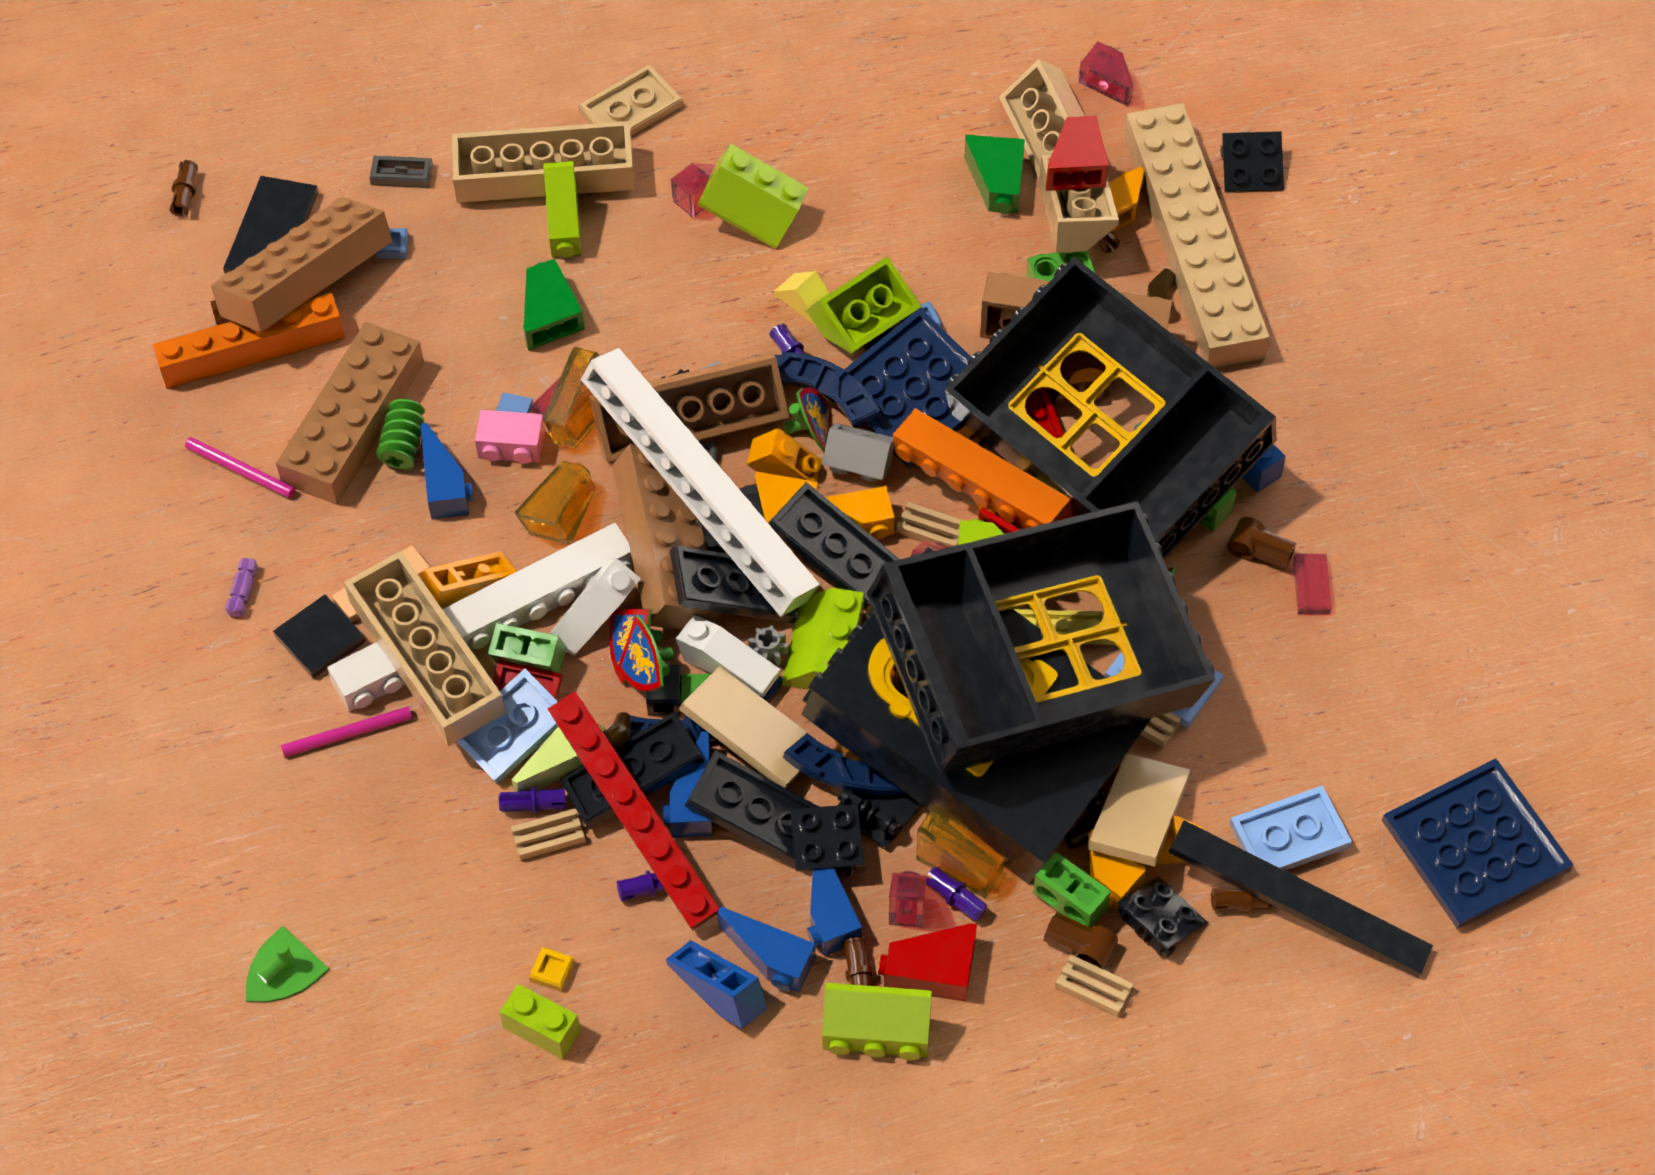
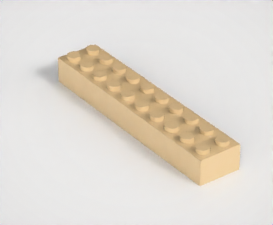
(1196, 237)

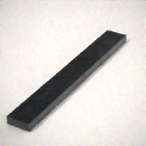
(1301, 898)

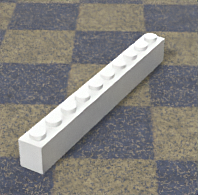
(700, 482)
(509, 602)

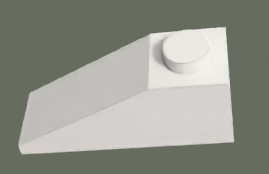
(595, 604)
(712, 646)

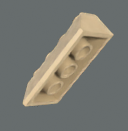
(1039, 107)
(1077, 215)

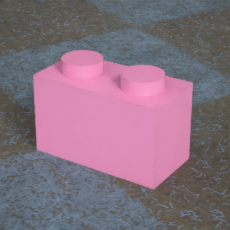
(510, 436)

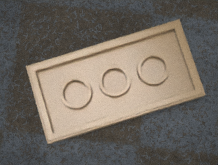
(745, 724)
(1139, 809)

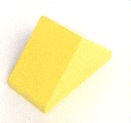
(802, 292)

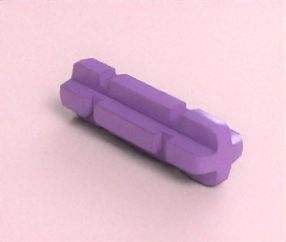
(241, 587)

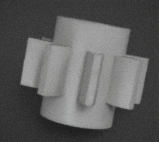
(771, 638)

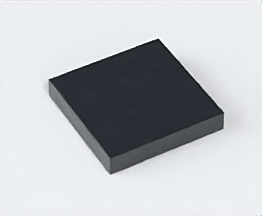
(319, 636)

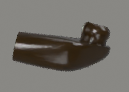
(1160, 284)
(620, 730)
(1079, 835)

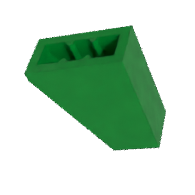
(997, 170)
(549, 306)

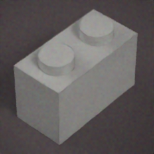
(858, 452)

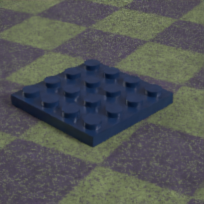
(910, 372)
(1477, 843)

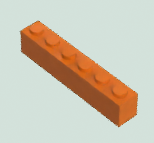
(237, 346)
(978, 472)

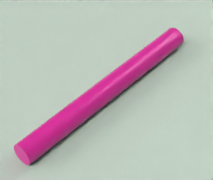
(240, 467)
(346, 731)

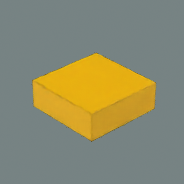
(551, 969)

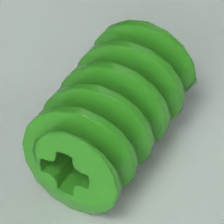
(401, 434)

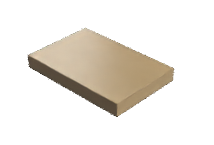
(638, 98)

